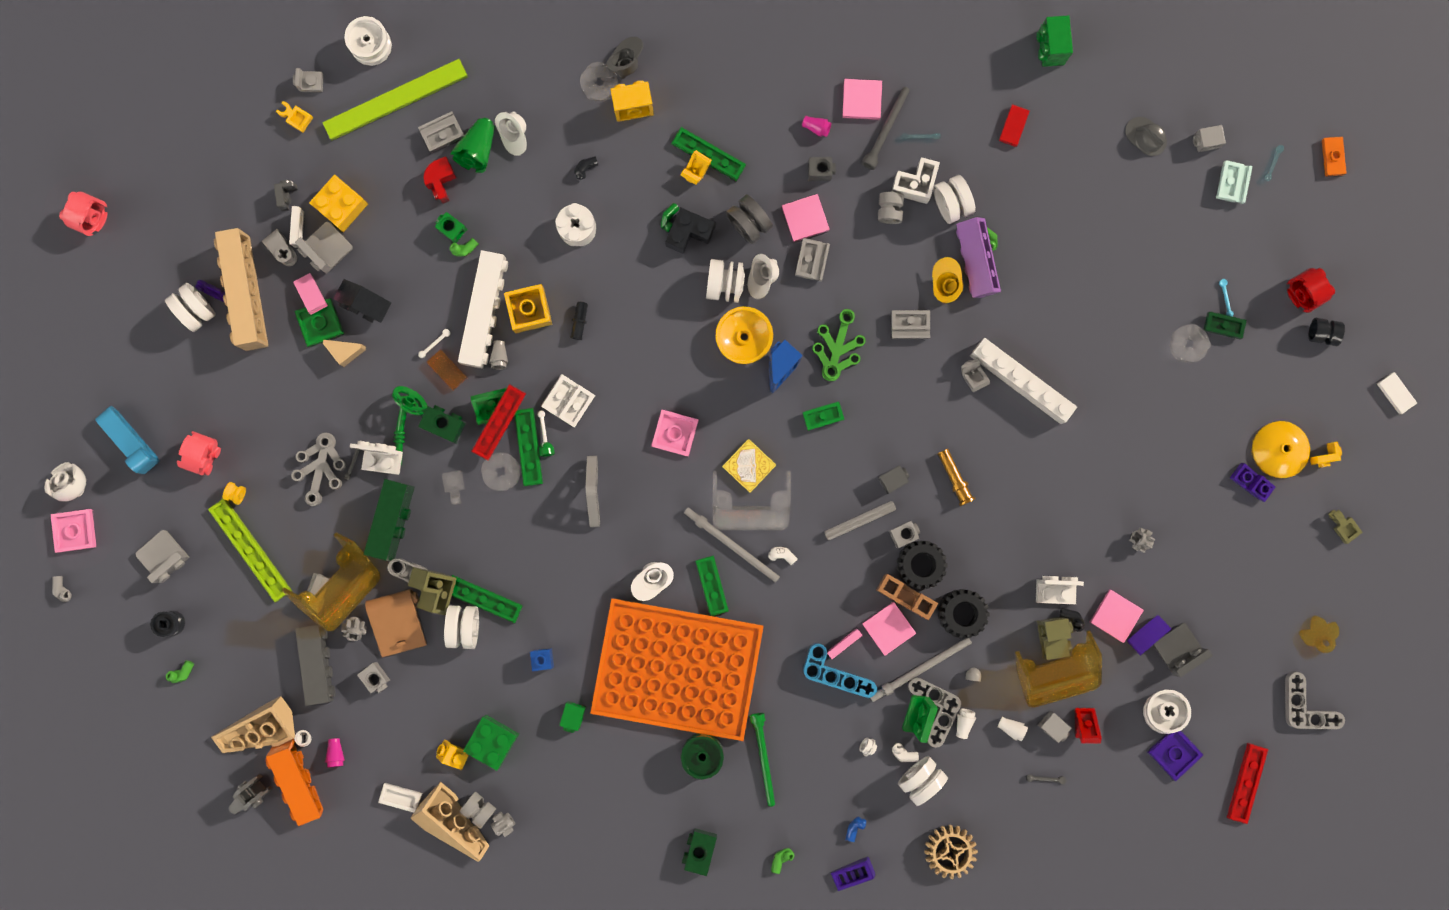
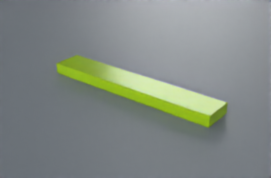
(249, 549)

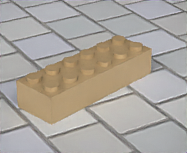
(241, 289)

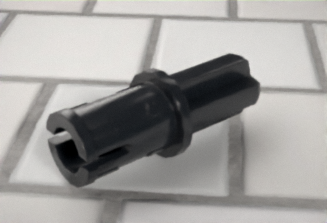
(579, 321)

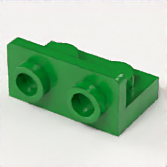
(920, 717)

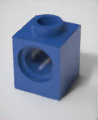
(542, 659)

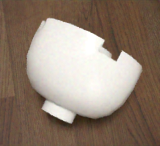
(66, 483)

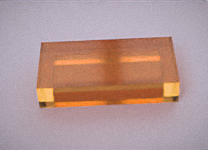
(447, 370)

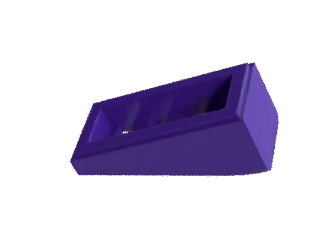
(856, 880)

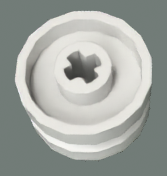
(368, 40)
(954, 199)
(190, 307)
(461, 627)
(1178, 709)
(922, 780)

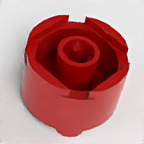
(1310, 289)

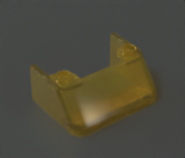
(343, 590)
(1061, 677)

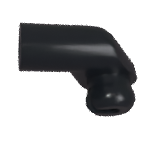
(583, 165)
(1074, 617)

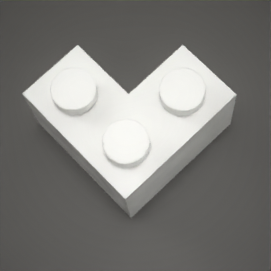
(917, 186)

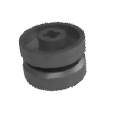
(749, 219)

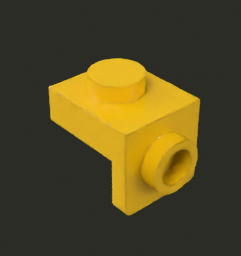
(696, 168)
(1334, 454)
(451, 755)

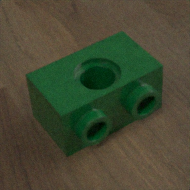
(431, 420)
(695, 863)

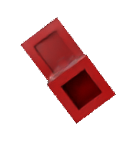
(436, 175)

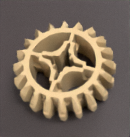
(943, 853)

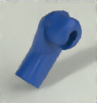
(853, 828)

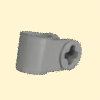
(279, 246)
(406, 570)

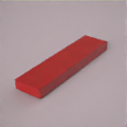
(498, 422)
(1247, 783)

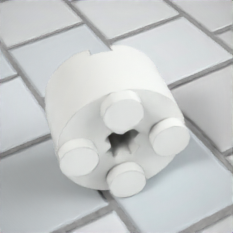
(572, 235)

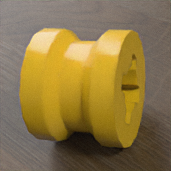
(234, 493)

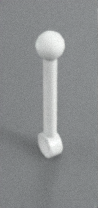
(446, 333)

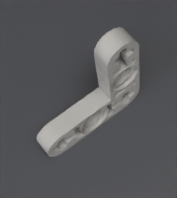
(591, 491)
(942, 703)
(1305, 715)

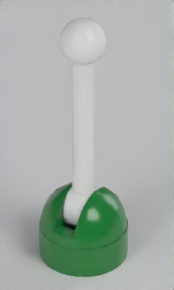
(546, 448)

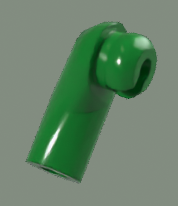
(667, 215)

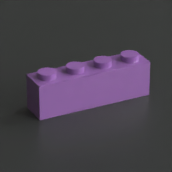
(978, 257)

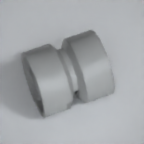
(890, 207)
(477, 810)

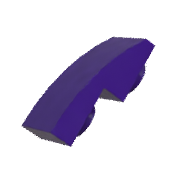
(1252, 482)
(1149, 635)

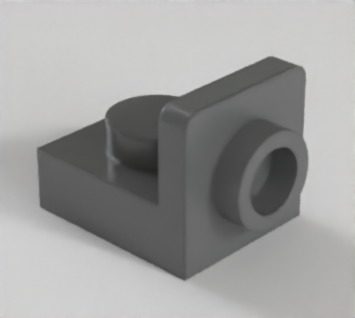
(282, 196)

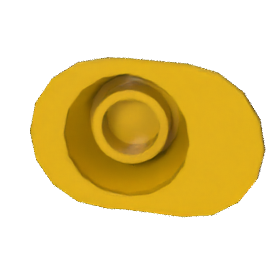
(947, 280)

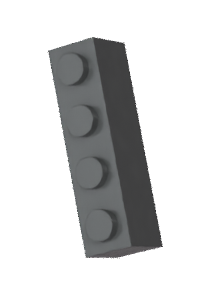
(314, 664)

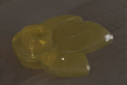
(1318, 632)

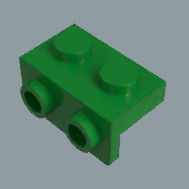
(485, 404)

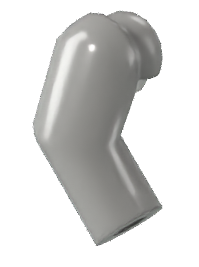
(59, 590)

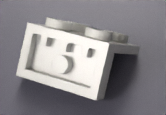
(379, 457)
(1056, 591)

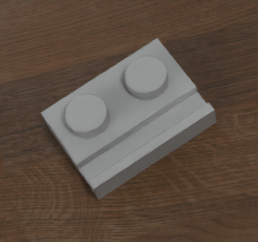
(441, 132)
(812, 259)
(910, 324)

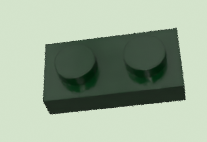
(1225, 325)

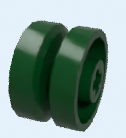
(712, 762)

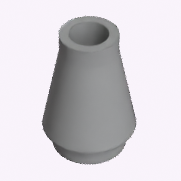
(498, 356)

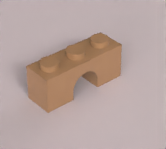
(906, 596)

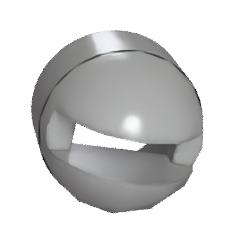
(973, 674)

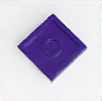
(1175, 754)

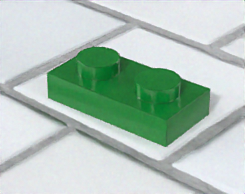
(823, 416)

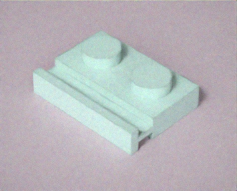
(1234, 182)

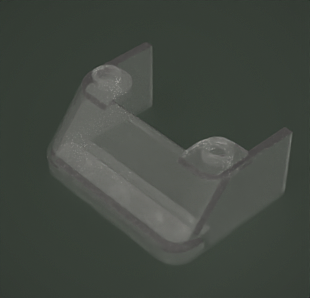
(751, 517)

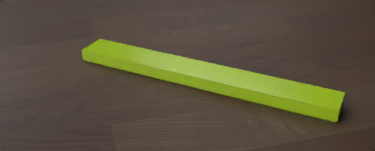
(395, 99)

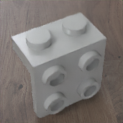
(324, 247)
(161, 556)

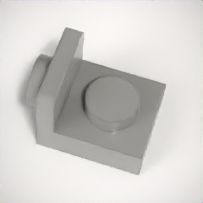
(308, 81)

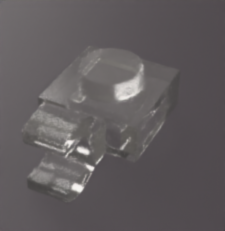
(452, 484)

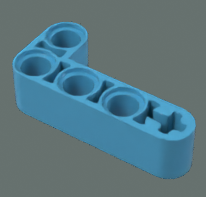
(139, 455)
(841, 675)

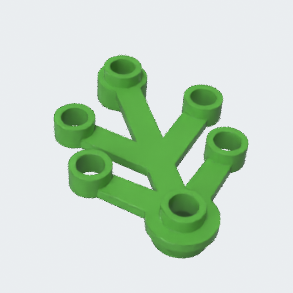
(837, 349)

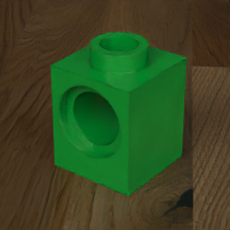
(454, 234)
(572, 717)

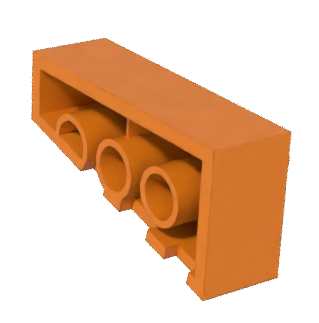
(294, 782)

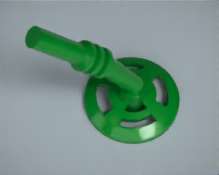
(406, 404)

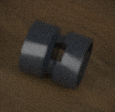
(1323, 331)
(172, 622)

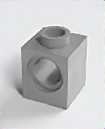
(1209, 138)
(896, 534)
(365, 677)
(1055, 727)

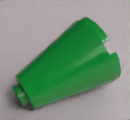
(475, 146)

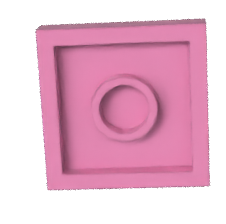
(862, 99)
(805, 218)
(675, 433)
(73, 530)
(1116, 616)
(889, 628)

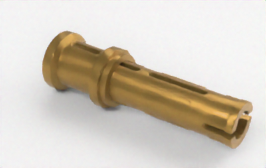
(959, 485)

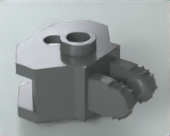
(249, 795)

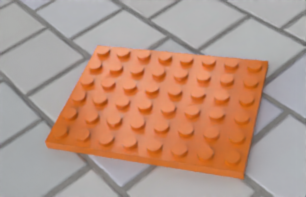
(677, 669)

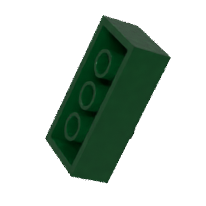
(389, 520)

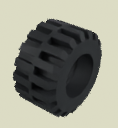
(938, 564)
(979, 618)

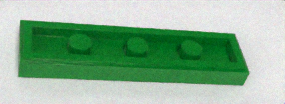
(720, 161)
(528, 447)
(486, 600)

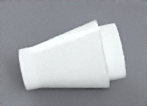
(965, 721)
(1013, 728)

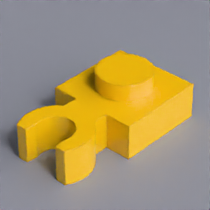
(296, 118)

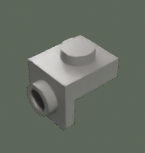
(974, 375)

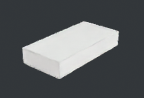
(296, 227)
(1396, 393)
(400, 797)

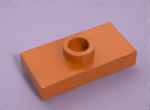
(1334, 156)

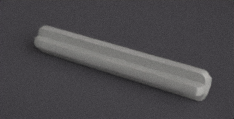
(860, 520)

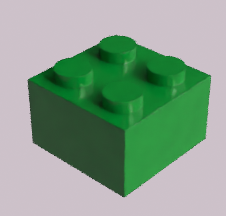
(1055, 41)
(491, 742)

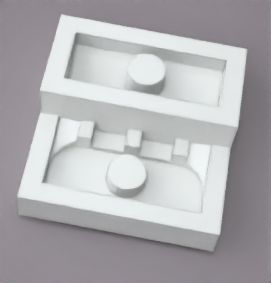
(567, 400)

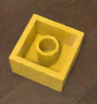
(632, 101)
(338, 203)
(528, 308)

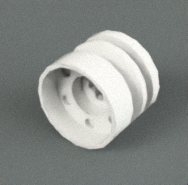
(725, 280)

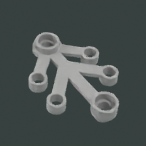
(319, 465)

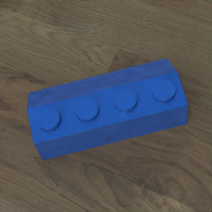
(782, 363)

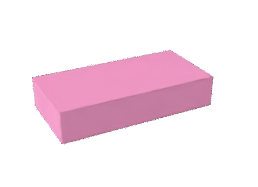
(310, 293)
(844, 643)

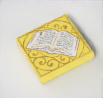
(749, 465)

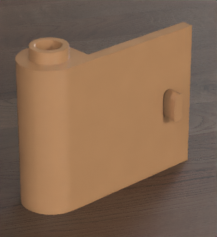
(396, 620)

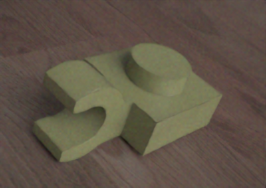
(1346, 528)

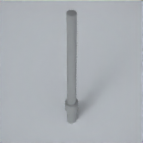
(702, 522)
(888, 688)

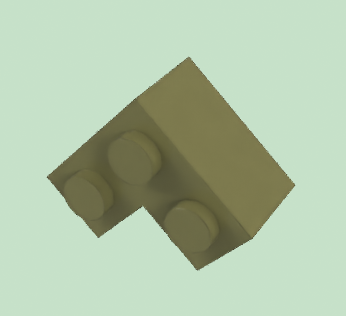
(435, 589)
(1054, 636)

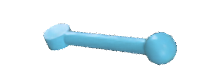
(1223, 283)

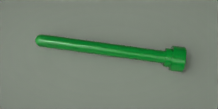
(758, 722)

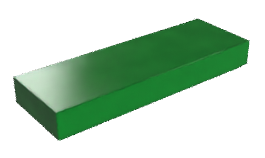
(712, 585)

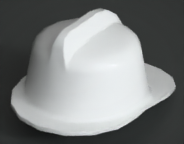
(512, 130)
(762, 275)
(651, 580)

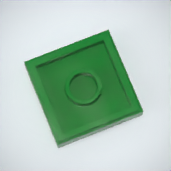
(320, 325)

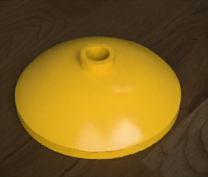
(749, 322)
(1269, 449)

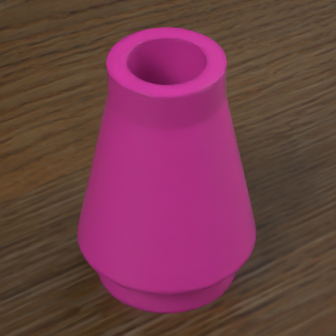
(817, 125)
(334, 754)

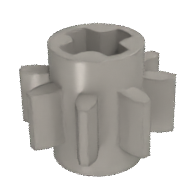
(1142, 539)
(353, 629)
(502, 824)

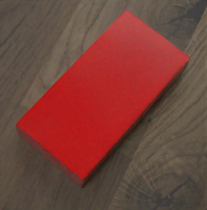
(1014, 125)

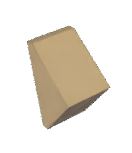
(344, 351)

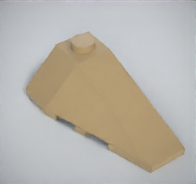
(265, 726)
(441, 818)

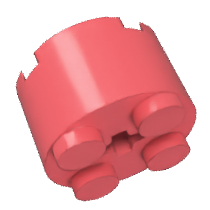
(84, 213)
(198, 453)

